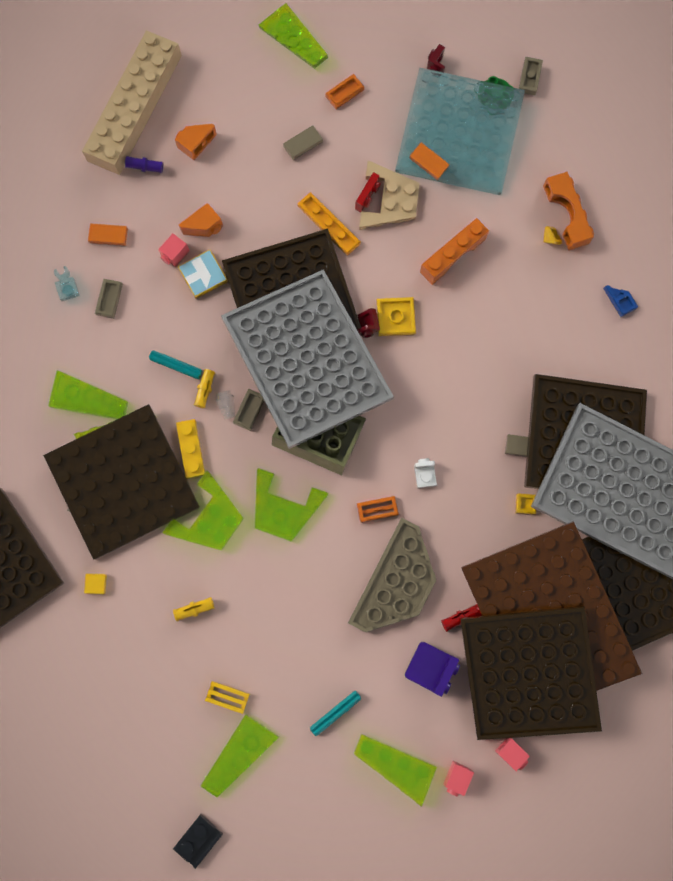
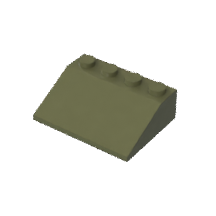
(328, 449)

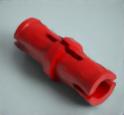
(454, 621)

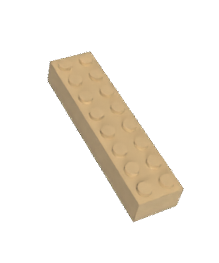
(132, 102)

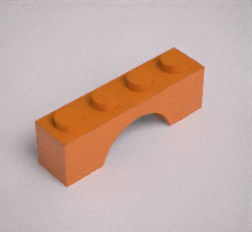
(561, 190)
(446, 256)

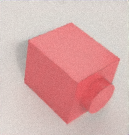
(173, 250)
(512, 754)
(458, 779)

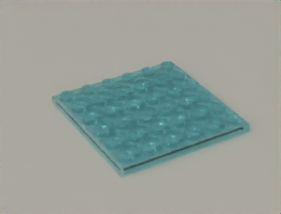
(465, 125)

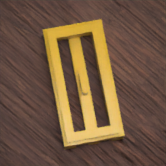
(234, 708)

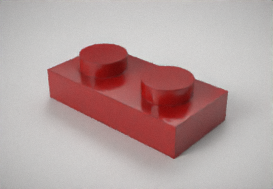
(371, 187)

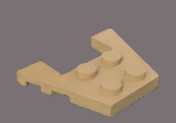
(398, 198)

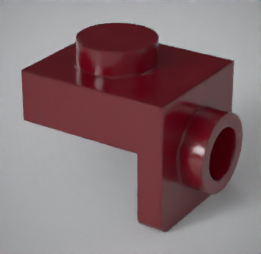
(435, 58)
(368, 322)

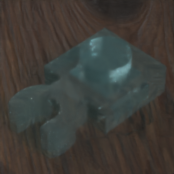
(66, 286)

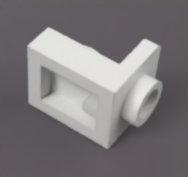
(425, 473)

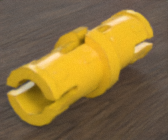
(204, 388)
(193, 609)

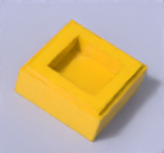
(524, 503)
(95, 583)

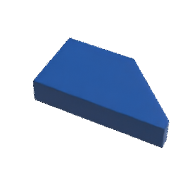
(621, 300)

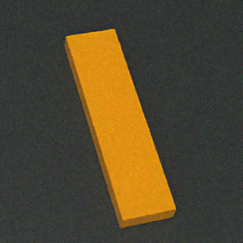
(325, 219)

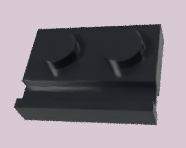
(197, 841)

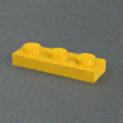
(190, 448)

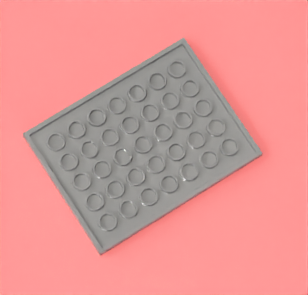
(307, 358)
(613, 488)

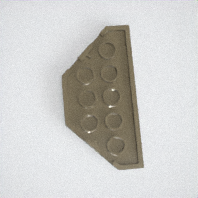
(398, 582)

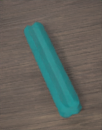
(175, 364)
(335, 713)

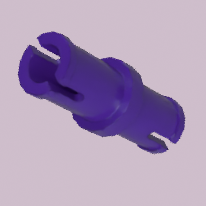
(144, 164)

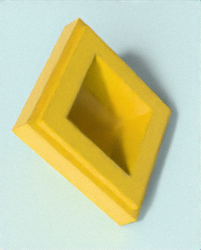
(551, 236)

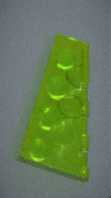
(292, 34)
(81, 397)
(240, 752)

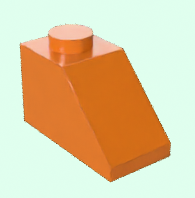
(194, 139)
(202, 222)

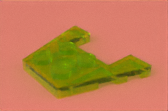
(279, 515)
(216, 521)

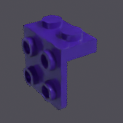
(432, 668)

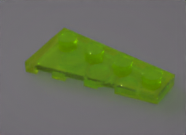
(399, 768)

